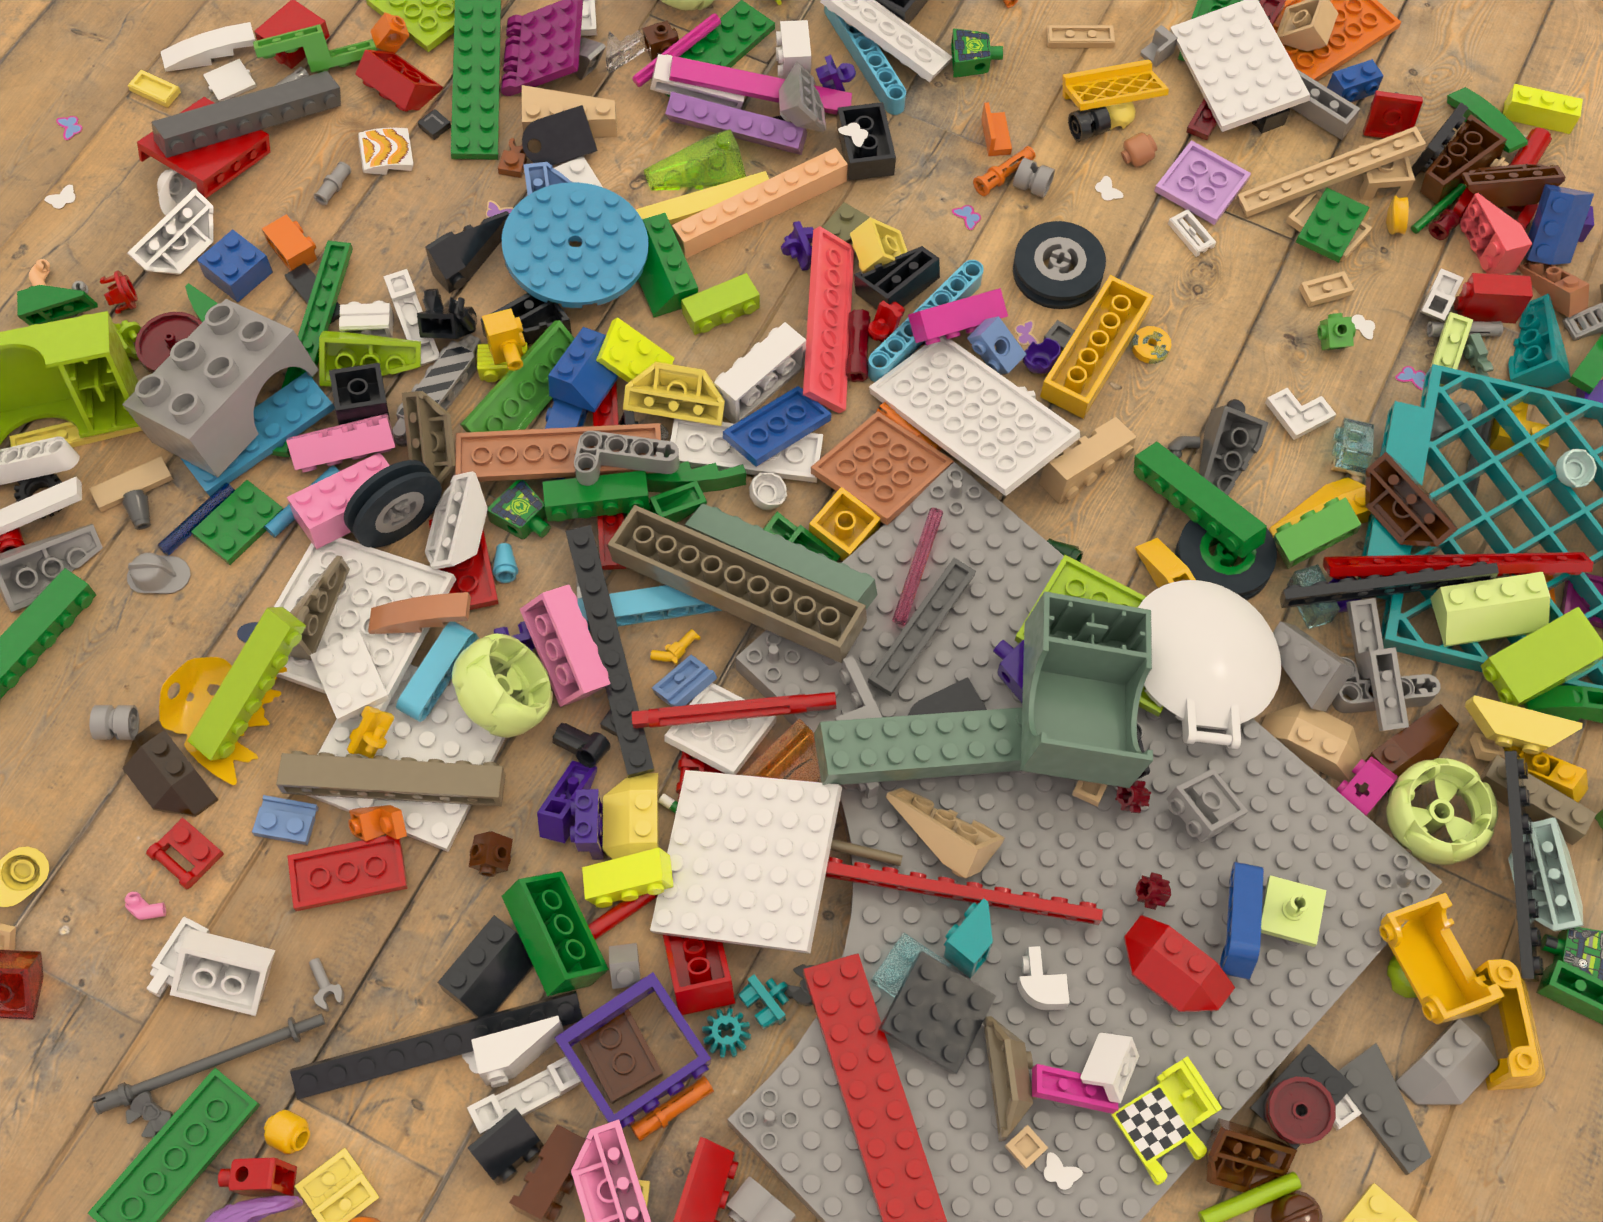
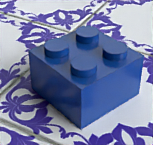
(235, 265)

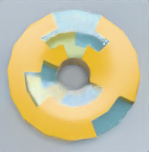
(1148, 353)

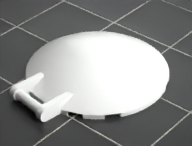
(1210, 659)

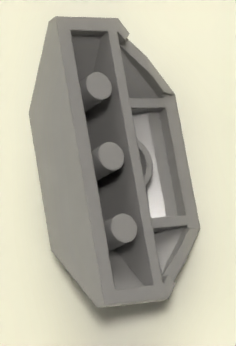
(801, 100)
(1451, 1064)

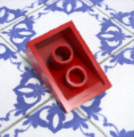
(698, 974)

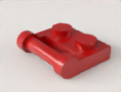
(191, 846)

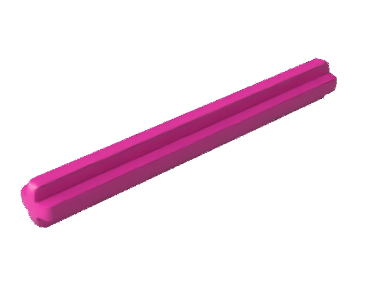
(679, 47)

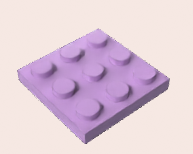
(1202, 182)

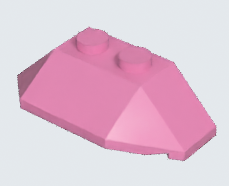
(608, 1178)

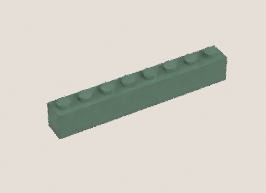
(783, 553)

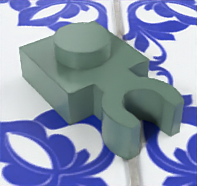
(1476, 354)

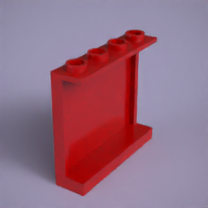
(214, 164)

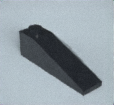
(460, 255)

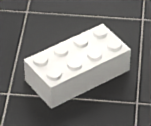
(761, 372)

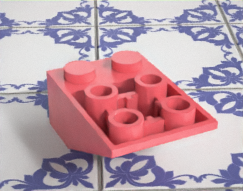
(1494, 236)

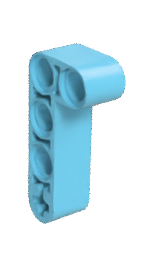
(434, 672)

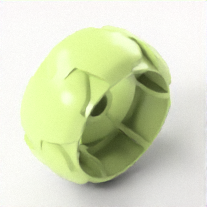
(488, 697)
(1414, 825)

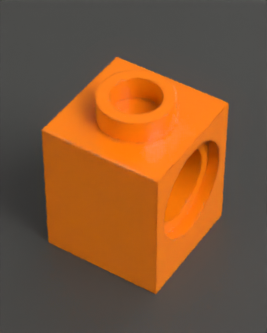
(389, 33)

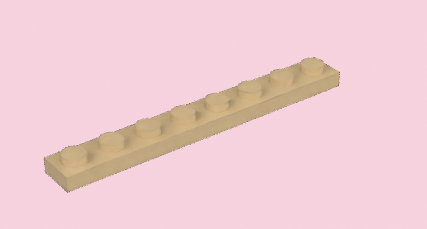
(1331, 171)

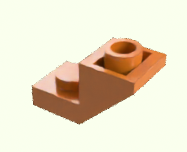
(377, 821)

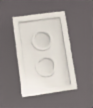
(349, 677)

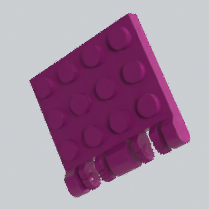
(542, 46)

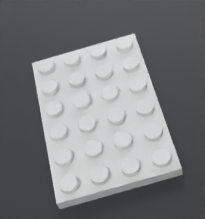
(1239, 64)

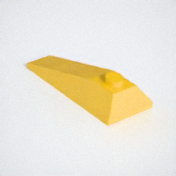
(1342, 488)

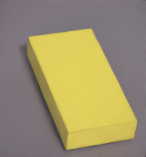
(154, 88)

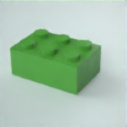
(1316, 531)

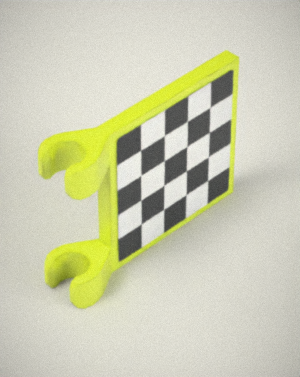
(1155, 1128)

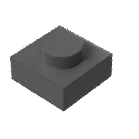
(1060, 333)

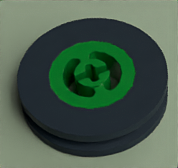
(1244, 579)

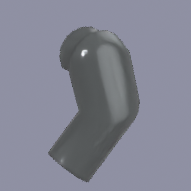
(1184, 442)

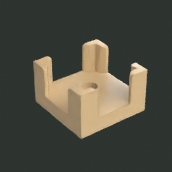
(1390, 175)

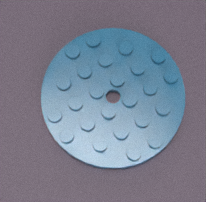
(550, 269)

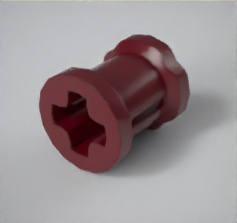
(1440, 228)

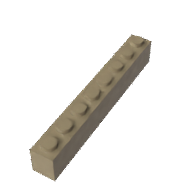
(391, 779)

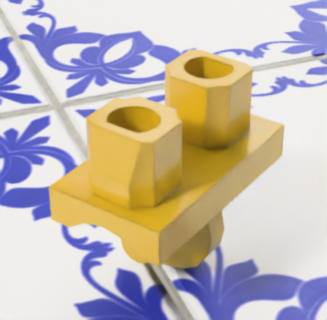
(370, 732)

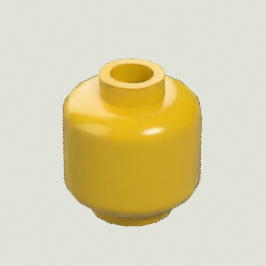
(286, 1132)

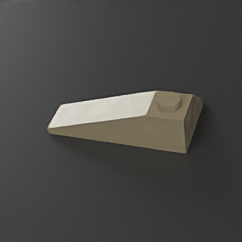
(317, 606)

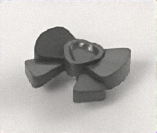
(800, 994)
(145, 1106)

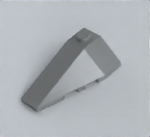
(34, 566)

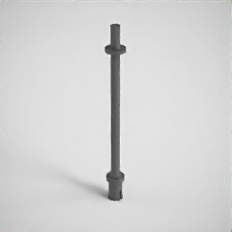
(126, 1093)

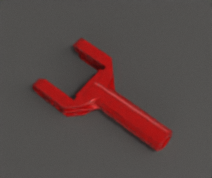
(1538, 142)

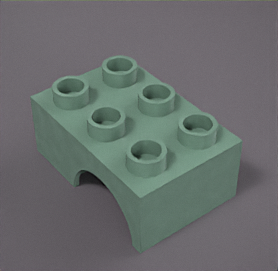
(1084, 689)

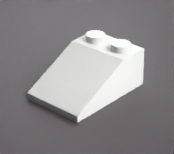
(512, 1050)

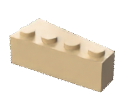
(544, 102)
(1086, 460)

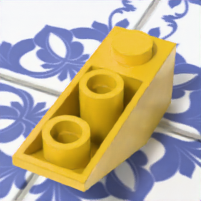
(1162, 563)
(1556, 773)

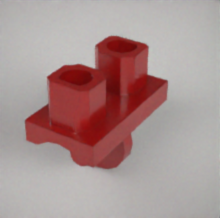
(885, 321)

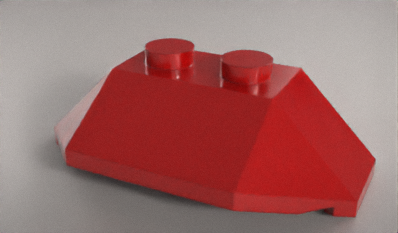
(1175, 967)

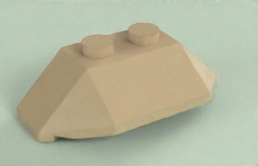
(1316, 739)

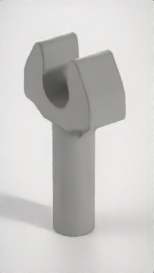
(325, 987)

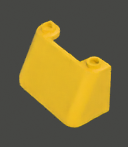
(1436, 962)
(1524, 1062)

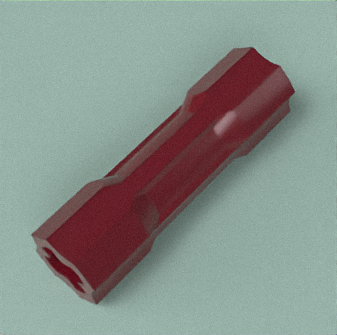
(858, 346)

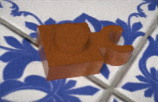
(512, 161)

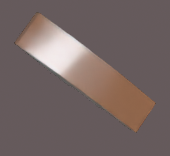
(419, 612)

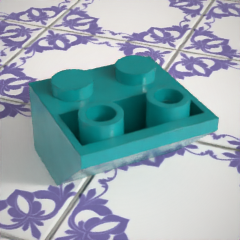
(970, 942)

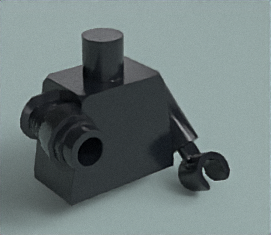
(447, 321)

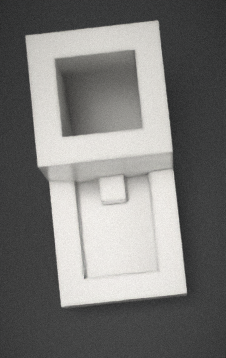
(1441, 295)
(1041, 990)

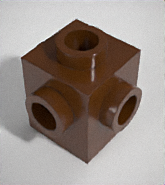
(659, 38)
(490, 853)

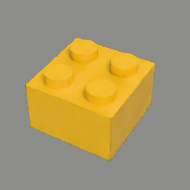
(844, 523)

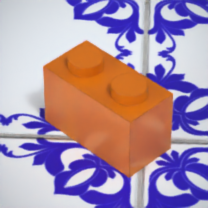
(289, 243)

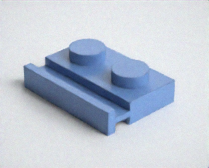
(684, 682)
(285, 820)

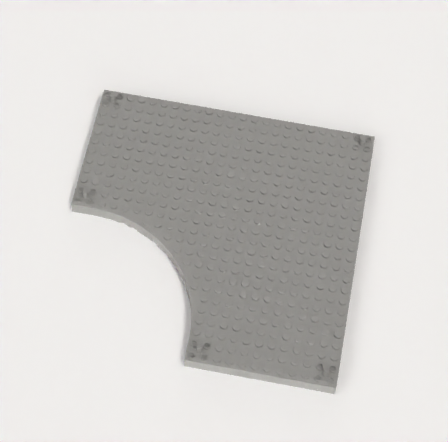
(1070, 851)

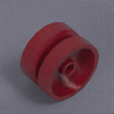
(1282, 1115)

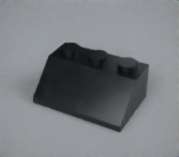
(487, 969)

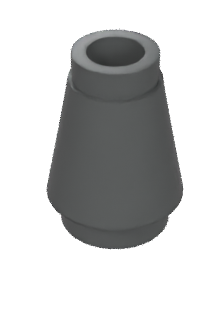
(137, 507)

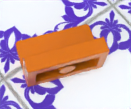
(995, 132)

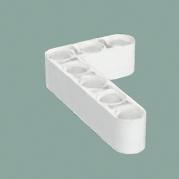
(36, 459)

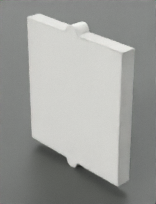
(229, 80)

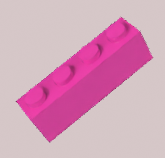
(956, 316)

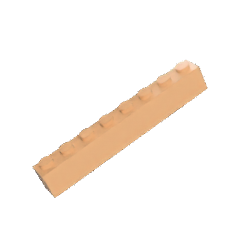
(760, 202)

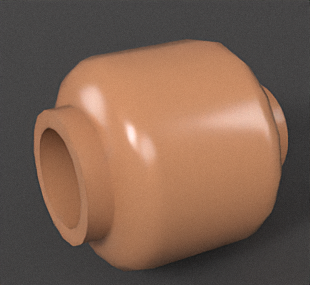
(1139, 149)

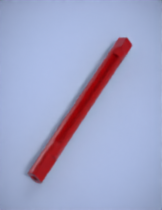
(733, 710)

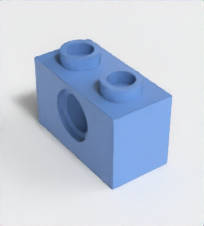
(994, 333)

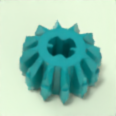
(727, 1043)

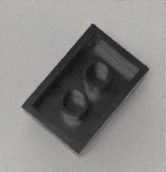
(877, 152)

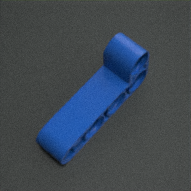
(1243, 921)

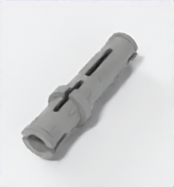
(1492, 328)

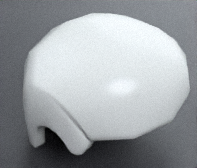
(767, 491)

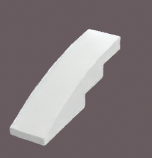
(203, 47)

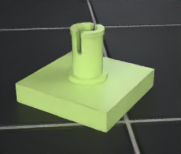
(1292, 911)

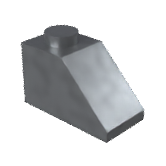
(589, 56)

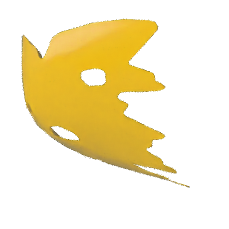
(184, 715)

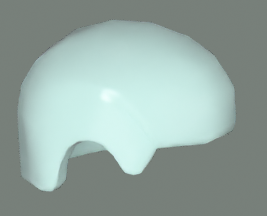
(1576, 468)

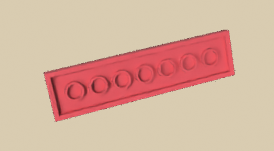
(828, 320)

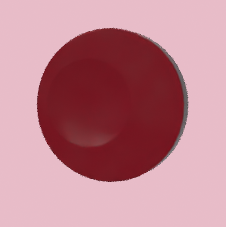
(160, 335)

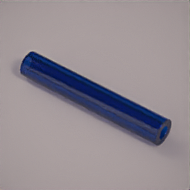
(183, 531)

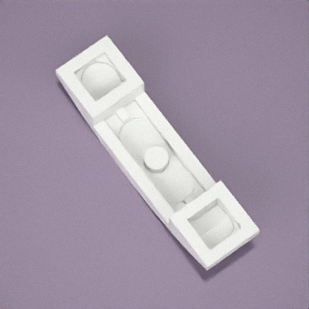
(407, 307)
(525, 1096)

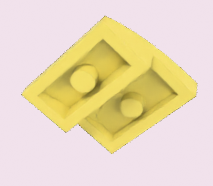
(337, 1189)

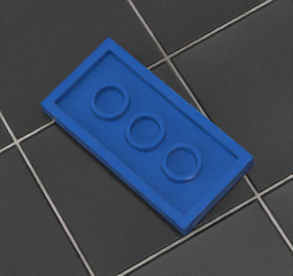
(776, 426)

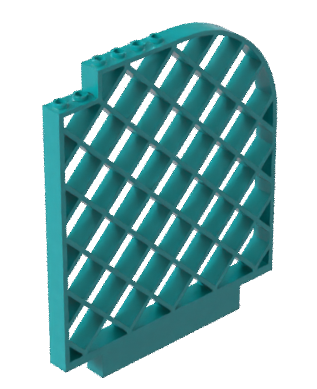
(1409, 443)

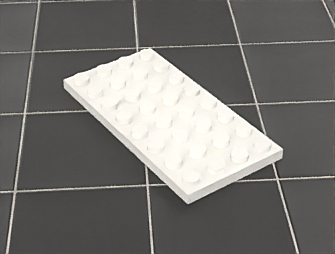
(975, 414)

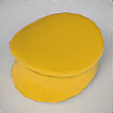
(1397, 215)

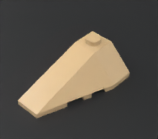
(955, 842)

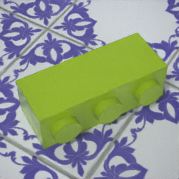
(720, 304)

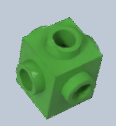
(1336, 332)

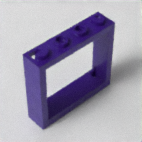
(609, 1011)

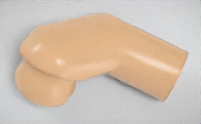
(39, 272)

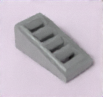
(1589, 314)

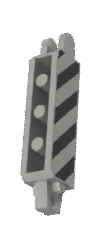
(444, 379)

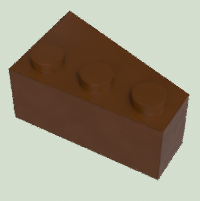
(550, 1177)

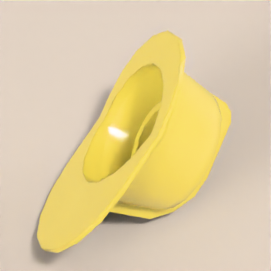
(21, 874)

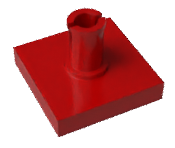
(1391, 114)

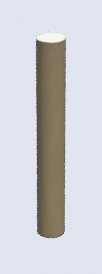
(866, 852)

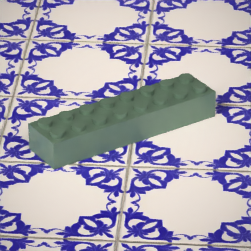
(919, 746)

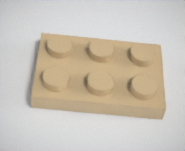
(1301, 214)

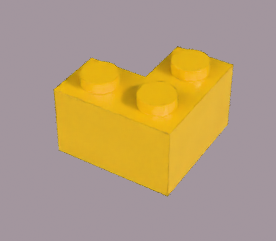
(1502, 441)

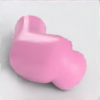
(141, 909)

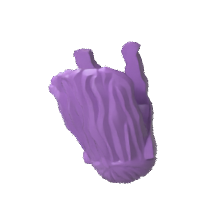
(255, 1209)

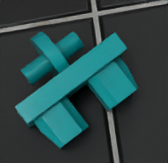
(772, 1012)

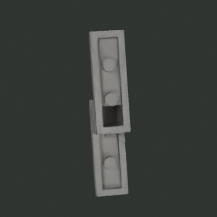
(1377, 664)
(866, 705)

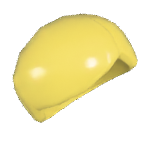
(1121, 114)

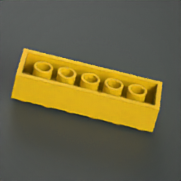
(1096, 346)

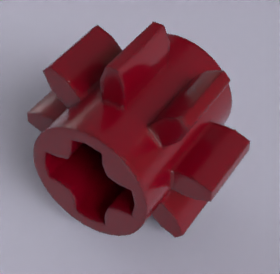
(1134, 797)
(1153, 891)

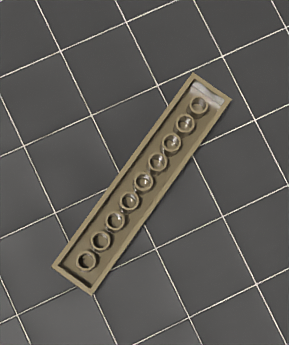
(738, 583)

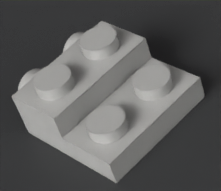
(1206, 805)

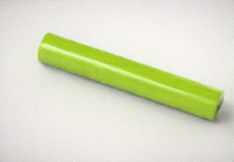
(1251, 1199)

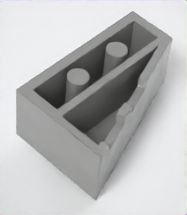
(1311, 666)

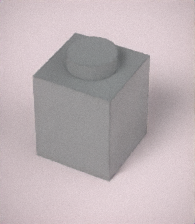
(624, 965)

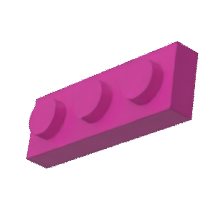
(1068, 1088)

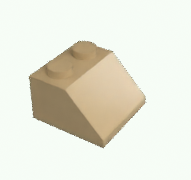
(1307, 24)

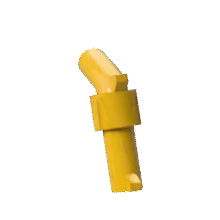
(676, 650)

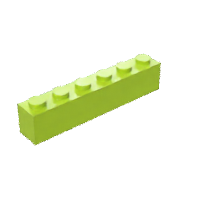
(247, 683)

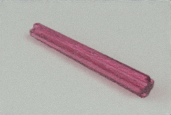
(917, 566)

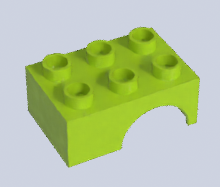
(66, 372)

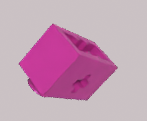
(1376, 776)

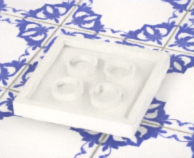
(720, 743)

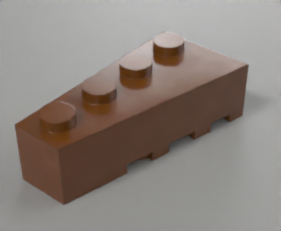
(1471, 148)

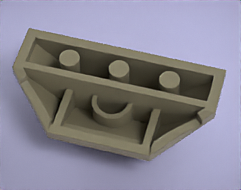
(429, 433)
(1009, 1076)

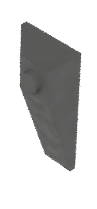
(1229, 445)

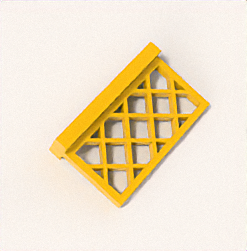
(1114, 83)

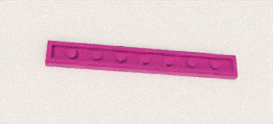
(745, 83)

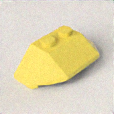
(675, 393)
(1519, 726)
(631, 816)

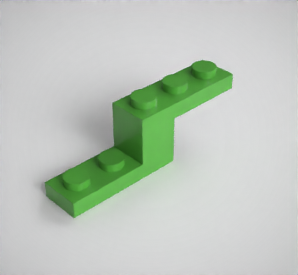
(315, 48)

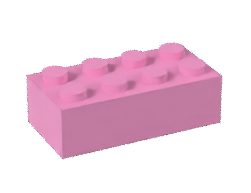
(322, 505)
(565, 645)

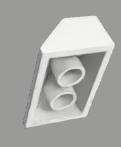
(222, 972)

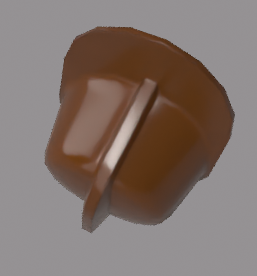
(1290, 1208)

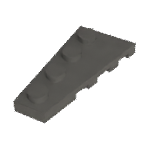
(1385, 1109)

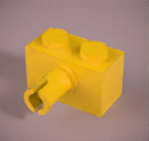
(505, 338)

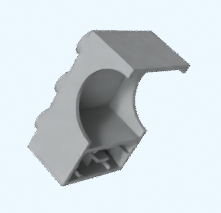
(207, 388)

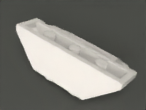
(177, 237)
(457, 522)

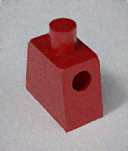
(259, 1177)

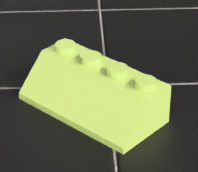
(1491, 608)

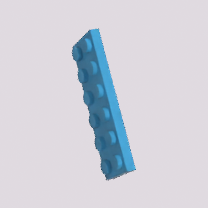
(276, 420)

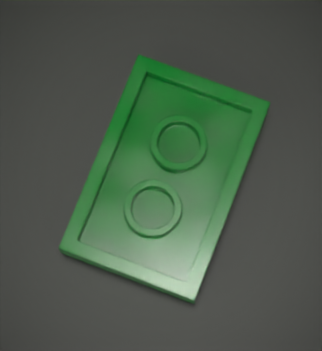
(1332, 224)
(237, 522)

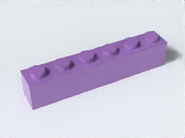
(743, 124)

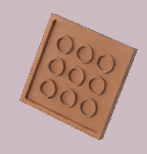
(882, 466)

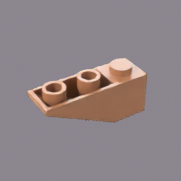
(1567, 291)

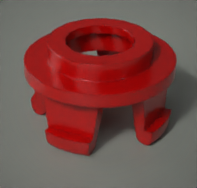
(120, 291)

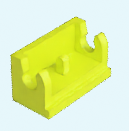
(1189, 1092)

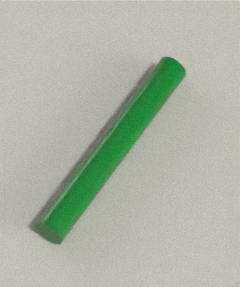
(1438, 208)

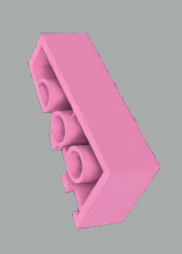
(341, 442)

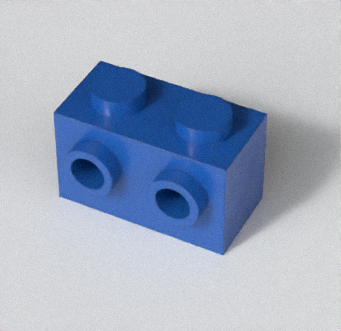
(1356, 81)

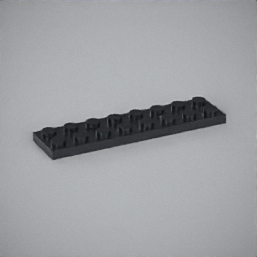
(1524, 878)

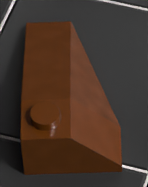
(1418, 742)

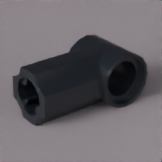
(586, 747)

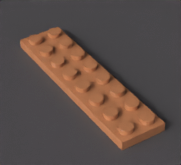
(534, 451)

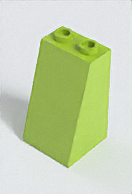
(1544, 659)

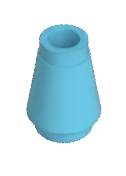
(504, 565)

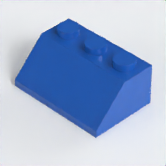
(1558, 224)
(578, 375)

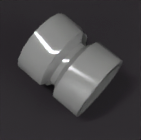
(1033, 177)
(111, 722)

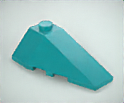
(1539, 349)

